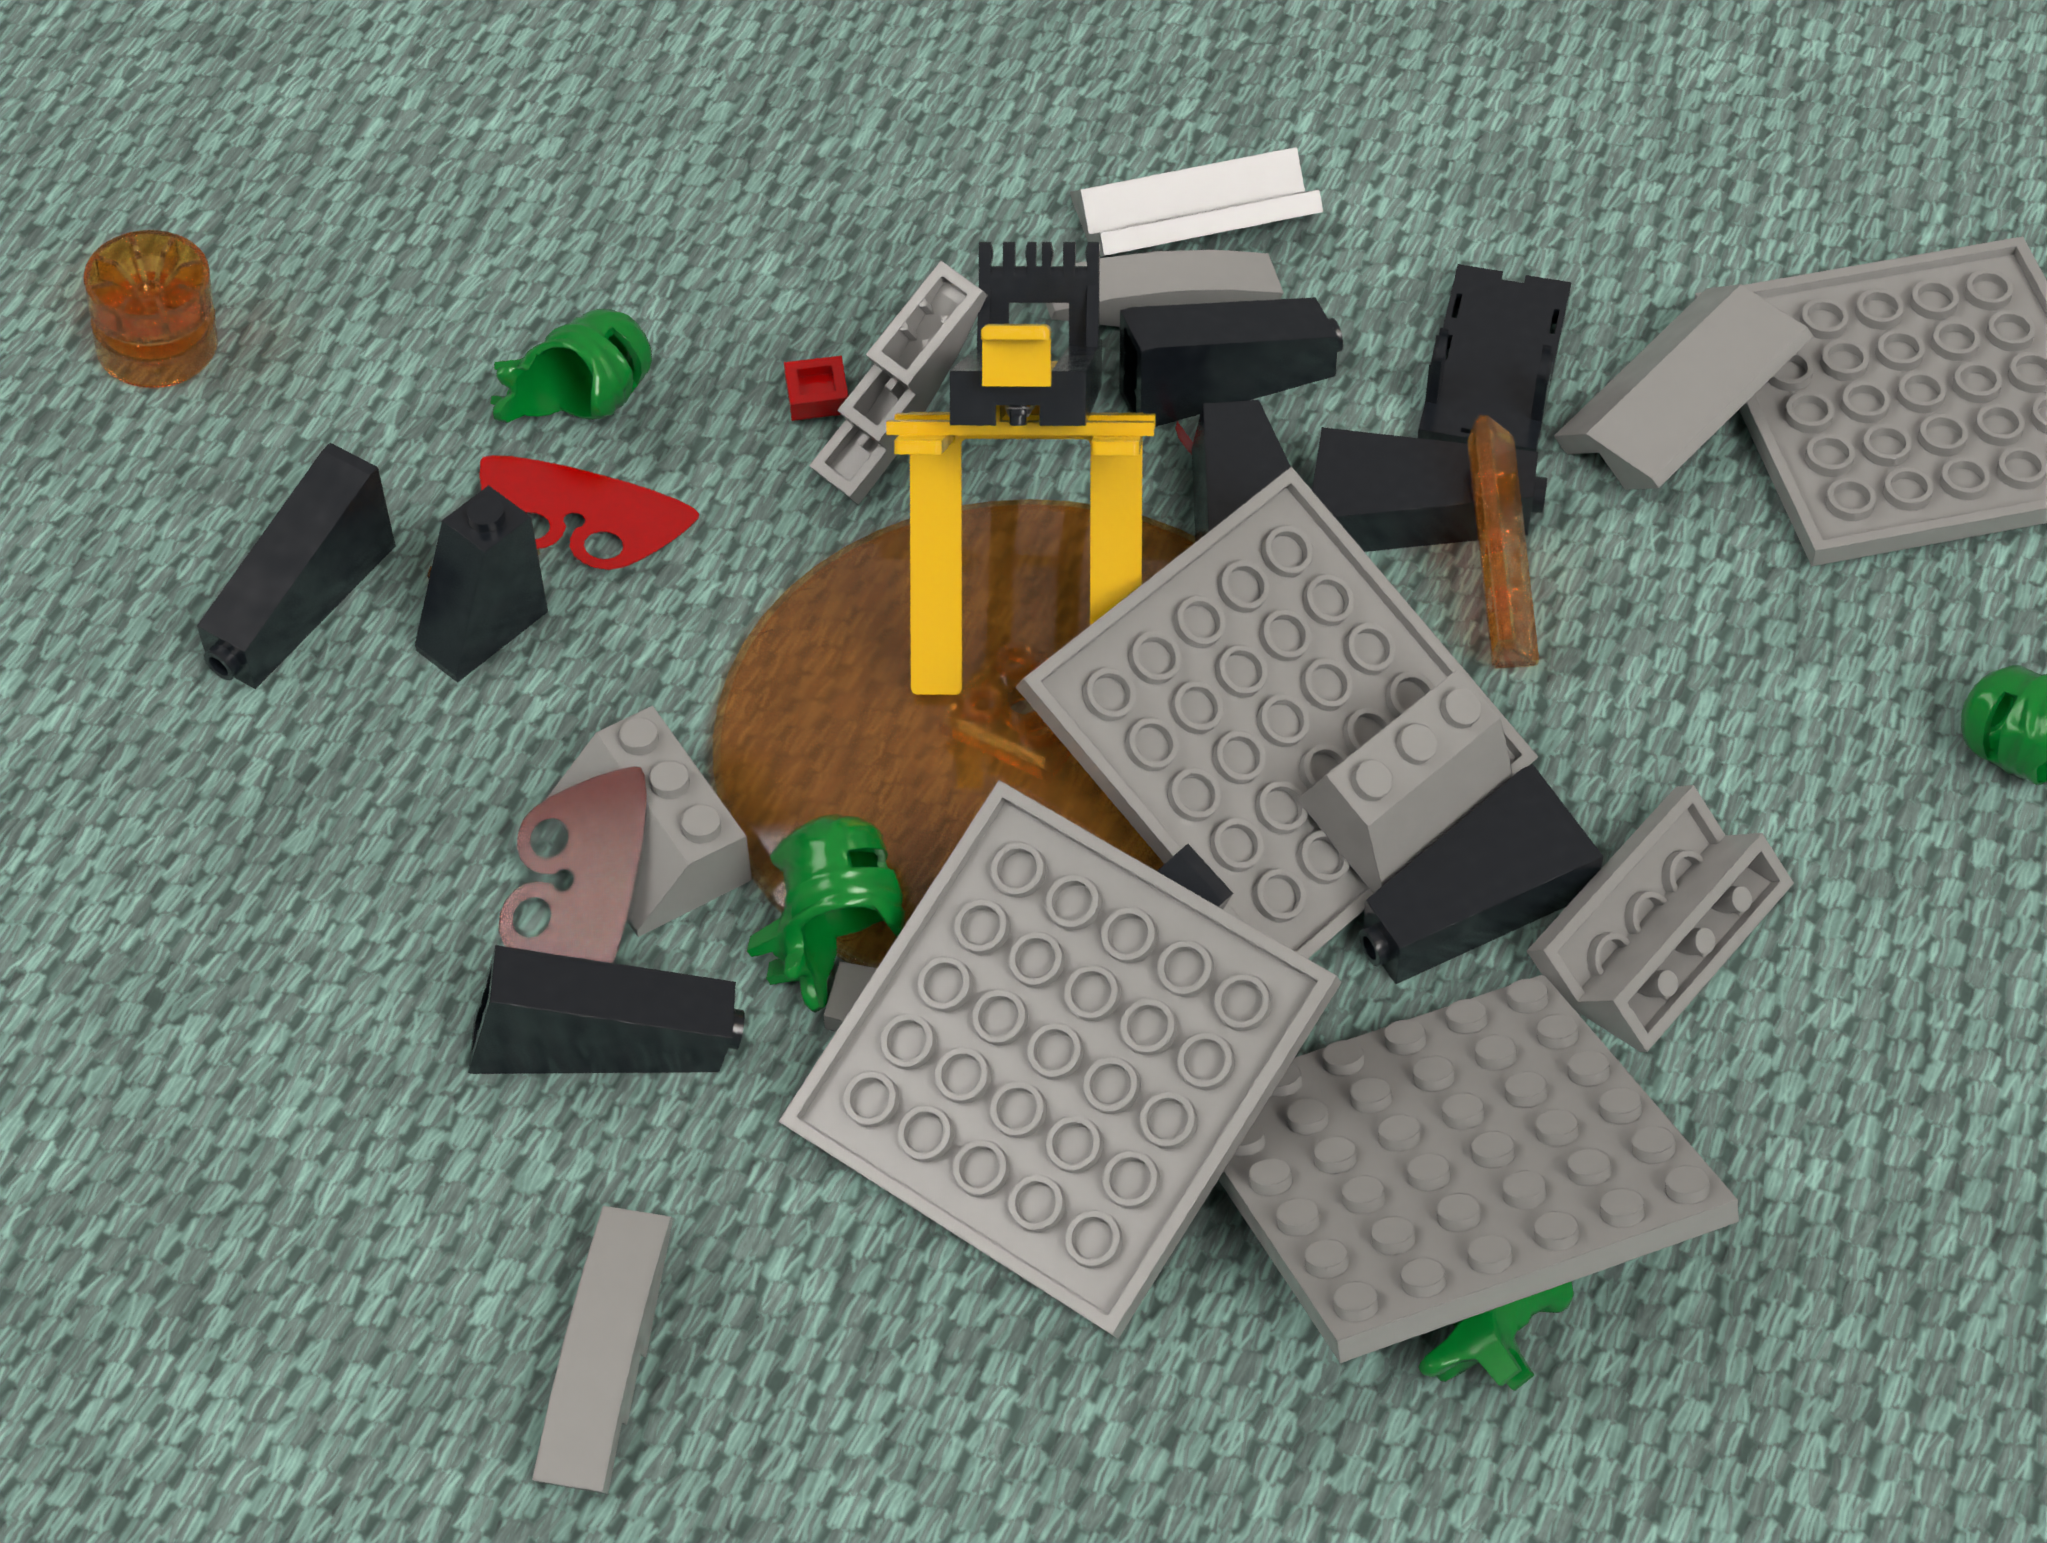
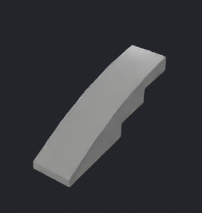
(1179, 279)
(906, 374)
(603, 1350)

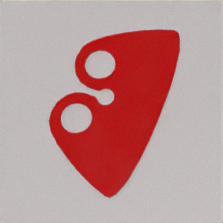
(631, 512)

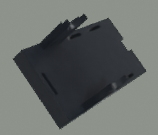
(1496, 358)

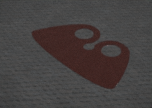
(602, 853)

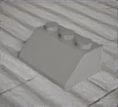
(1412, 780)
(689, 836)

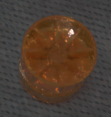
(151, 308)

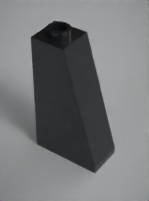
(1221, 353)
(1232, 460)
(1407, 488)
(299, 568)
(1481, 879)
(599, 1018)

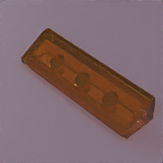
(1502, 545)

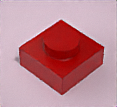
(815, 387)

